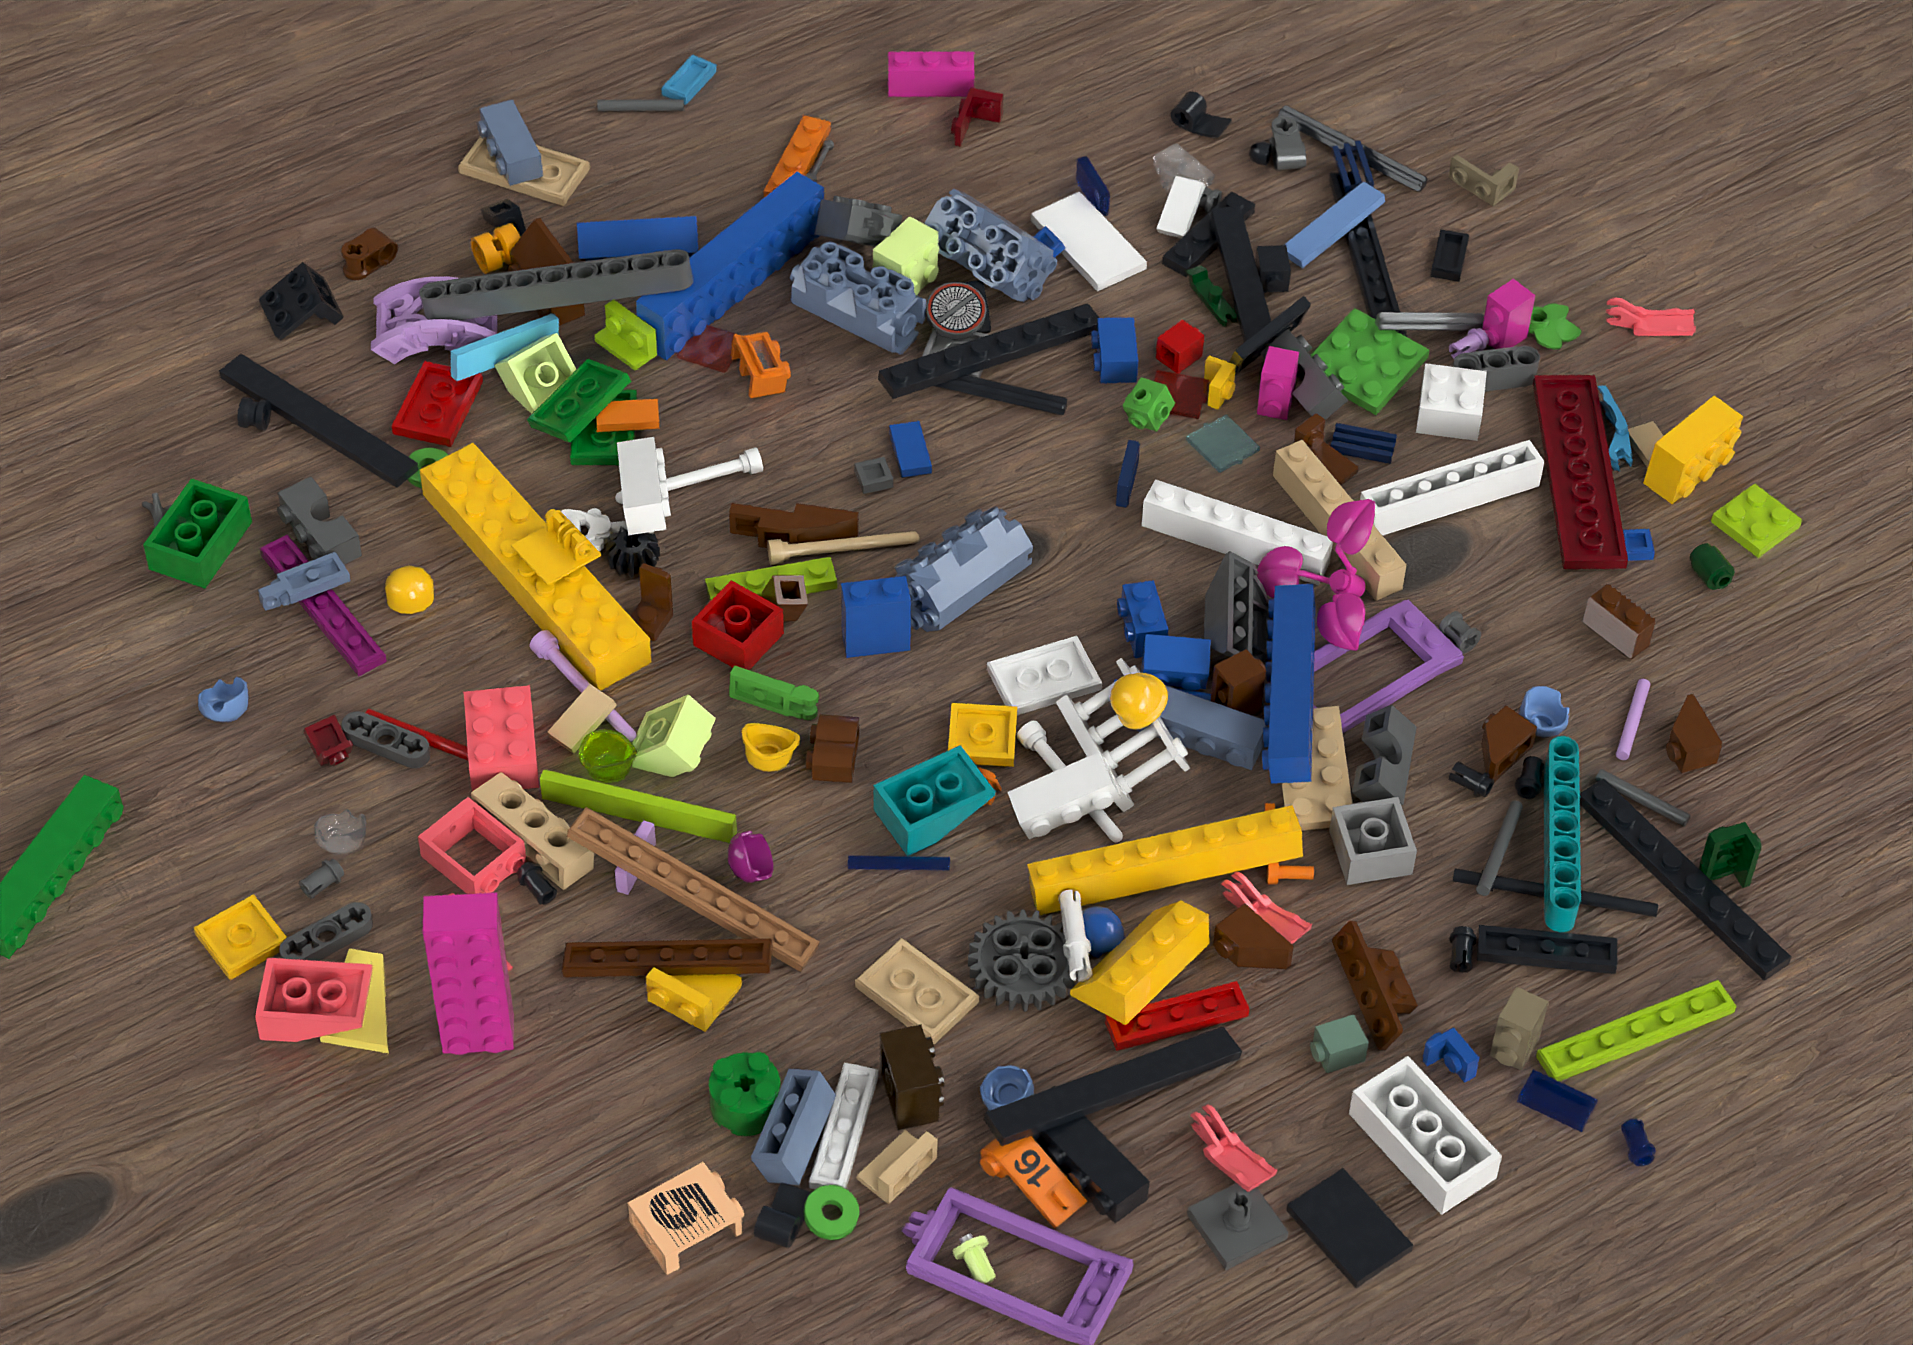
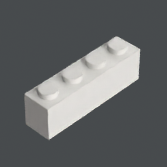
(643, 485)

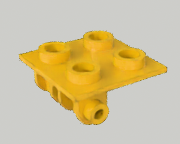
(556, 548)

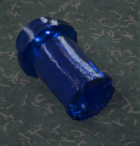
(1640, 1150)

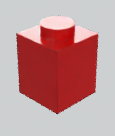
(1180, 346)

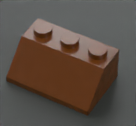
(541, 249)

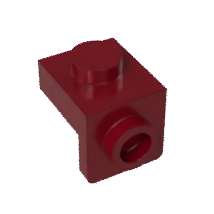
(328, 741)

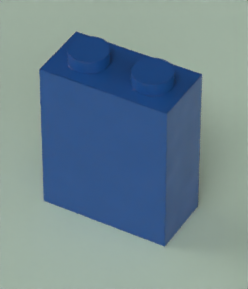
(876, 616)

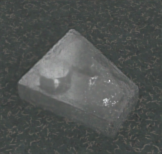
(1178, 162)

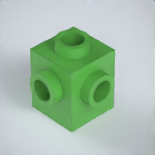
(1148, 404)

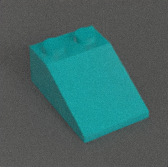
(930, 799)

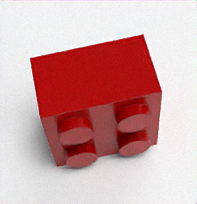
(737, 626)

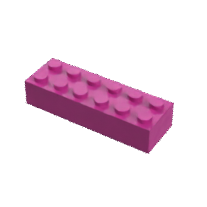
(468, 972)

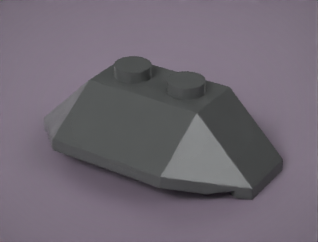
(1237, 609)

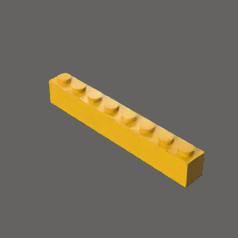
(1167, 859)

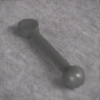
(827, 146)

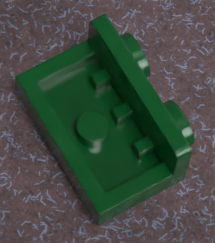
(1731, 852)

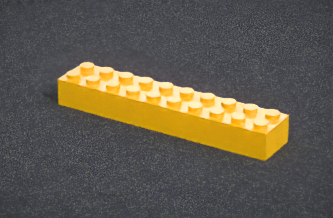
(576, 609)

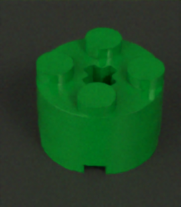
(743, 1092)

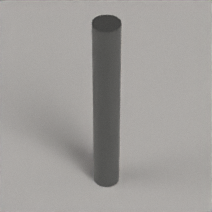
(641, 105)
(1644, 798)

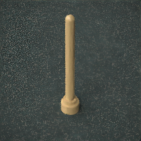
(782, 551)

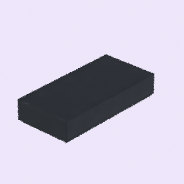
(1449, 255)

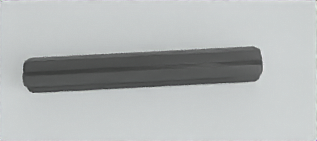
(1429, 321)

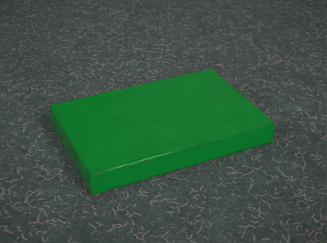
(578, 400)
(600, 447)

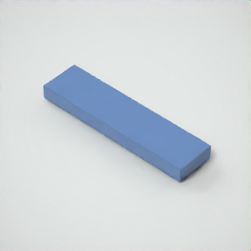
(1334, 224)

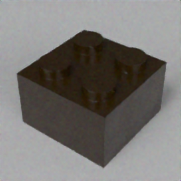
(911, 1077)

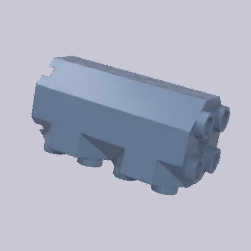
(991, 246)
(866, 303)
(964, 567)

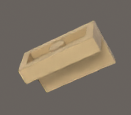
(899, 1165)

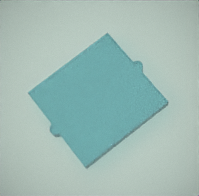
(1222, 443)

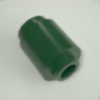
(1711, 566)

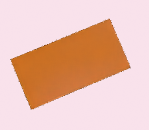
(629, 415)

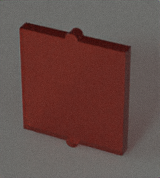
(709, 349)
(1186, 391)

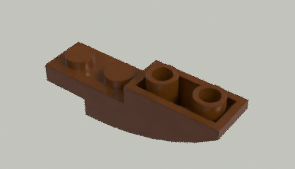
(803, 525)

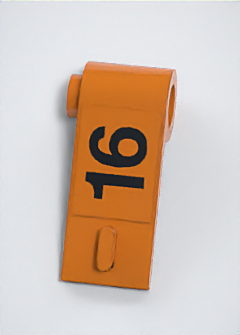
(1035, 1176)

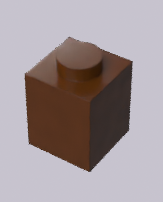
(787, 593)

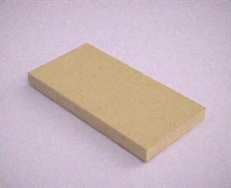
(559, 180)

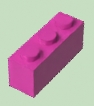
(930, 74)

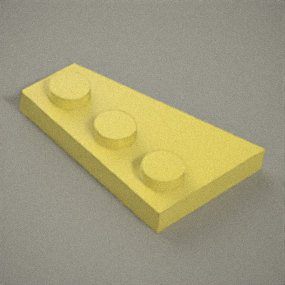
(374, 1029)

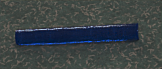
(899, 863)

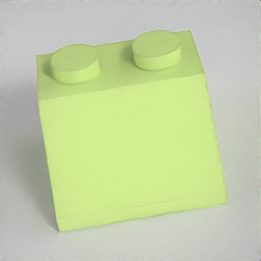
(536, 371)
(673, 737)

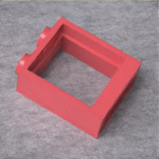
(455, 826)

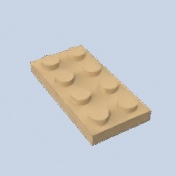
(1330, 777)

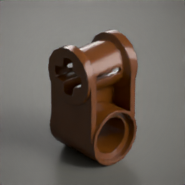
(367, 250)

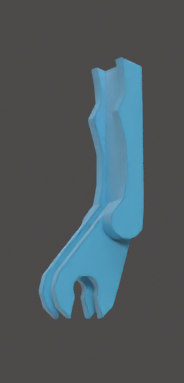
(1620, 445)

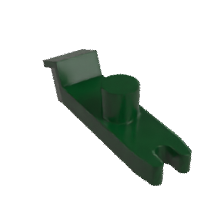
(1211, 295)

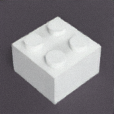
(1451, 402)

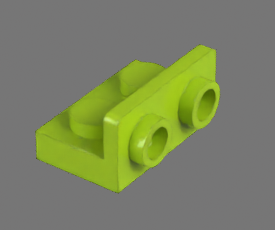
(627, 336)

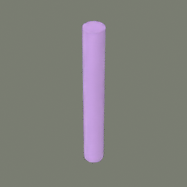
(1633, 719)

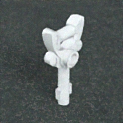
(598, 525)

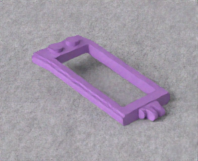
(1419, 635)
(1090, 1303)

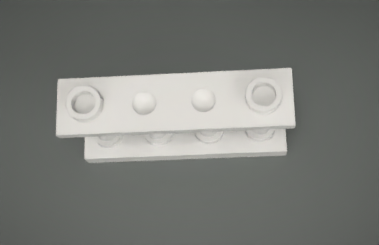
(1092, 737)

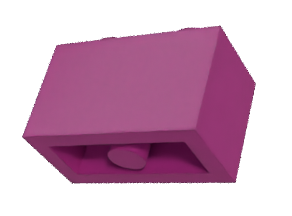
(1508, 315)
(1277, 383)

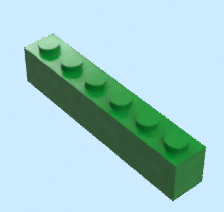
(54, 858)

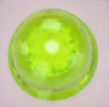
(607, 755)

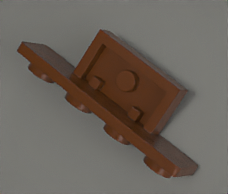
(1375, 983)

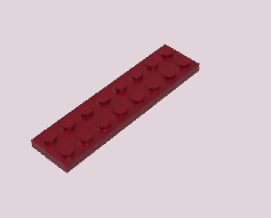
(1579, 472)

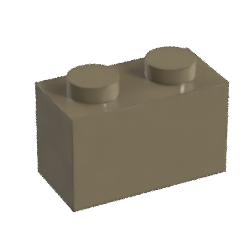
(1518, 1028)

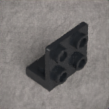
(297, 299)

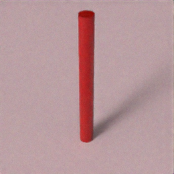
(433, 739)

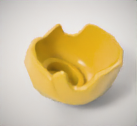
(409, 590)

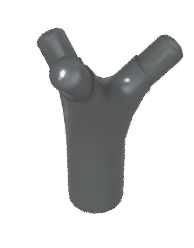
(156, 509)

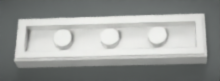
(844, 1126)

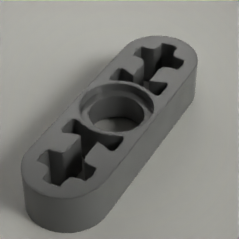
(394, 751)
(329, 923)

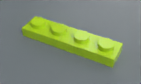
(817, 574)

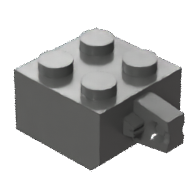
(856, 221)

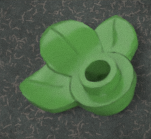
(1551, 327)

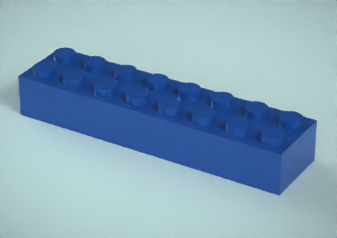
(735, 263)

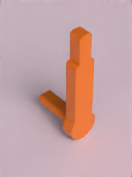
(1277, 871)

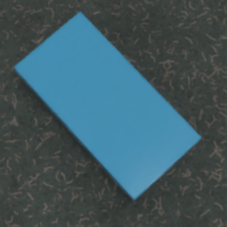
(689, 79)

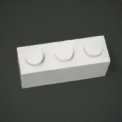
(1064, 795)

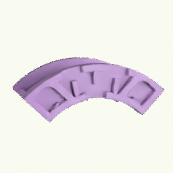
(412, 332)

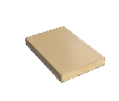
(917, 990)

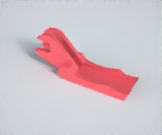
(1651, 322)
(1284, 922)
(1230, 1152)

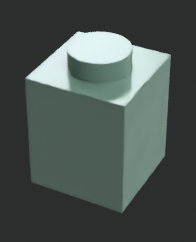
(1339, 1044)

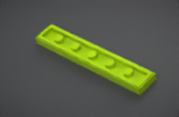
(638, 806)
(1636, 1031)

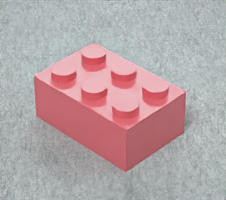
(501, 735)

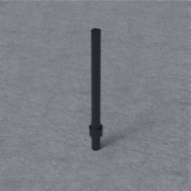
(1537, 889)

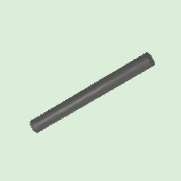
(1499, 848)

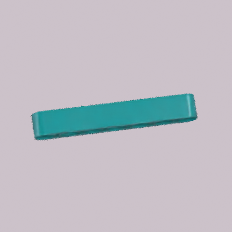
(1562, 834)

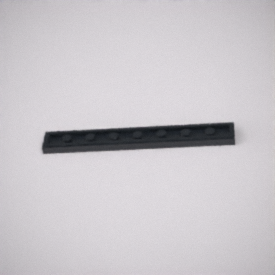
(1368, 259)
(319, 420)
(1111, 1086)

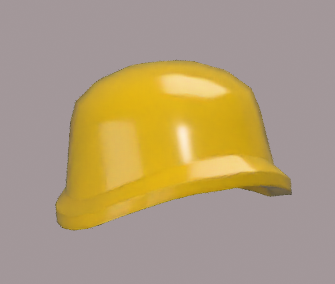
(1138, 699)
(769, 746)

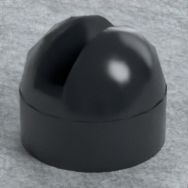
(1261, 152)

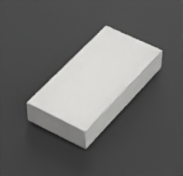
(1180, 207)

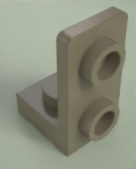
(1486, 187)

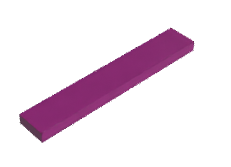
(328, 612)

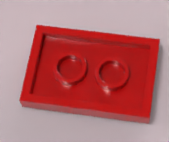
(436, 405)

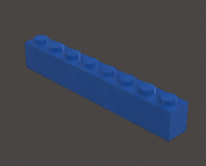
(1291, 684)

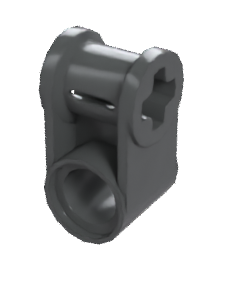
(1287, 147)

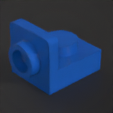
(1455, 1051)

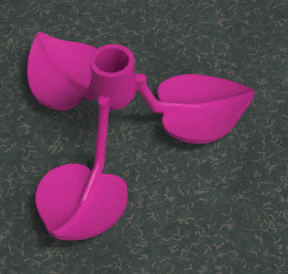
(1343, 618)

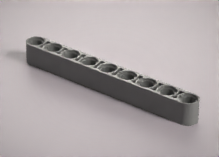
(557, 285)

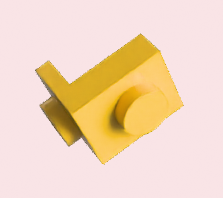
(1222, 378)

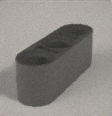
(1504, 366)

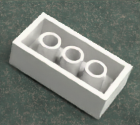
(1425, 1135)

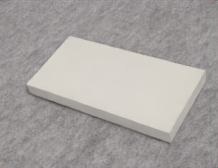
(1090, 241)

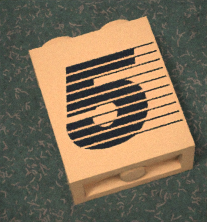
(683, 1214)

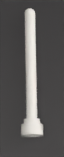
(747, 462)
(1033, 737)

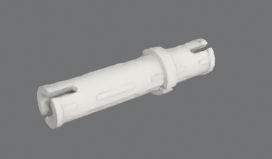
(1076, 944)

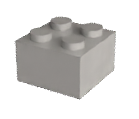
(1372, 840)

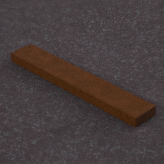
(669, 956)

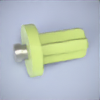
(975, 1258)

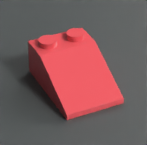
(311, 998)

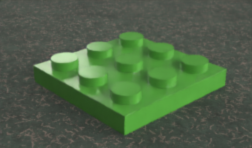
(1370, 360)

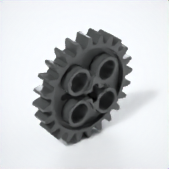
(1021, 960)

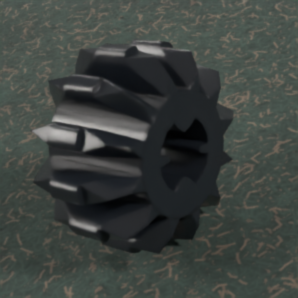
(629, 552)

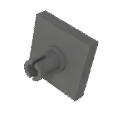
(1237, 1224)

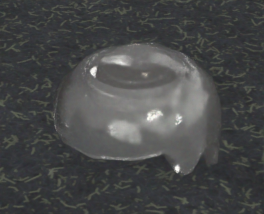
(340, 833)

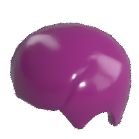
(750, 857)

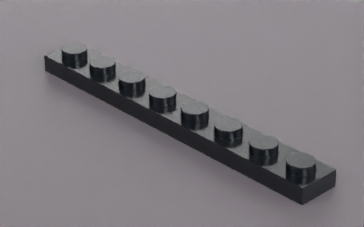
(988, 351)
(1684, 880)

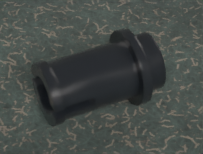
(1478, 783)
(1529, 783)
(532, 877)
(1462, 946)

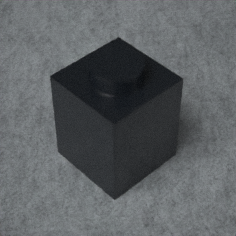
(1273, 268)

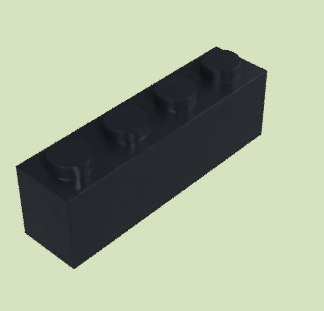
(1095, 1167)

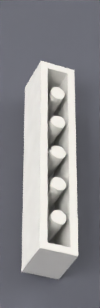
(1455, 487)
(1230, 528)

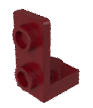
(979, 105)

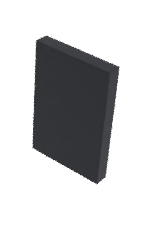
(1251, 349)
(1349, 1227)

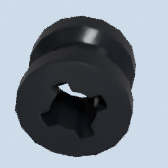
(254, 413)

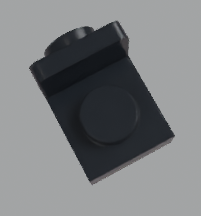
(504, 213)

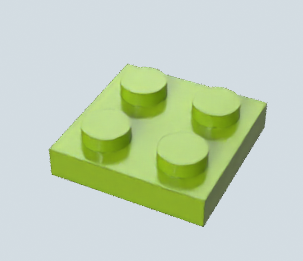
(1756, 520)

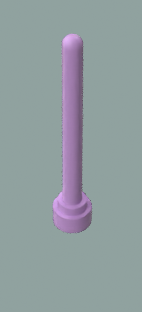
(546, 646)

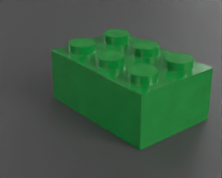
(197, 533)

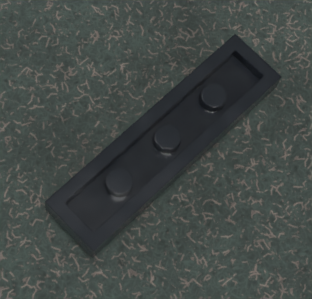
(1201, 239)
(1547, 949)

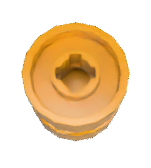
(494, 249)

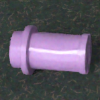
(1472, 342)

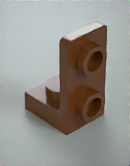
(1313, 435)
(656, 601)

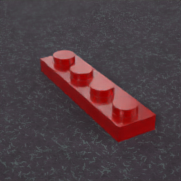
(1180, 1015)

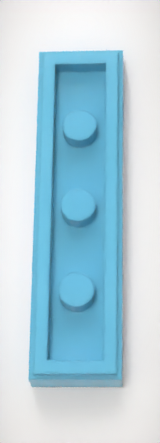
(488, 351)

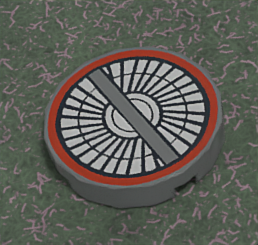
(956, 310)

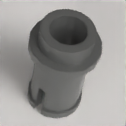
(322, 878)

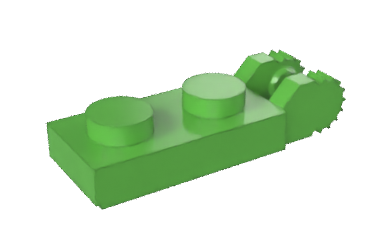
(773, 694)

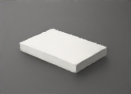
(1044, 675)

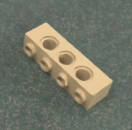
(539, 828)

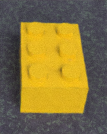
(1693, 450)

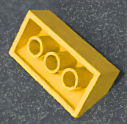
(1145, 961)

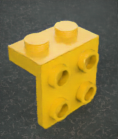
(692, 997)

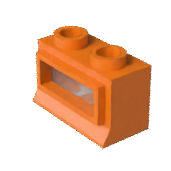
(762, 361)

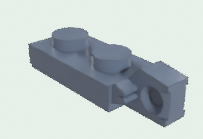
(304, 581)

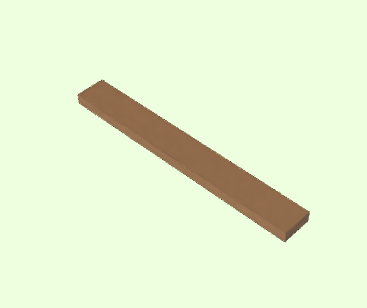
(691, 888)

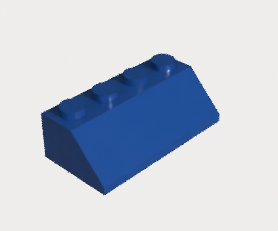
(636, 237)

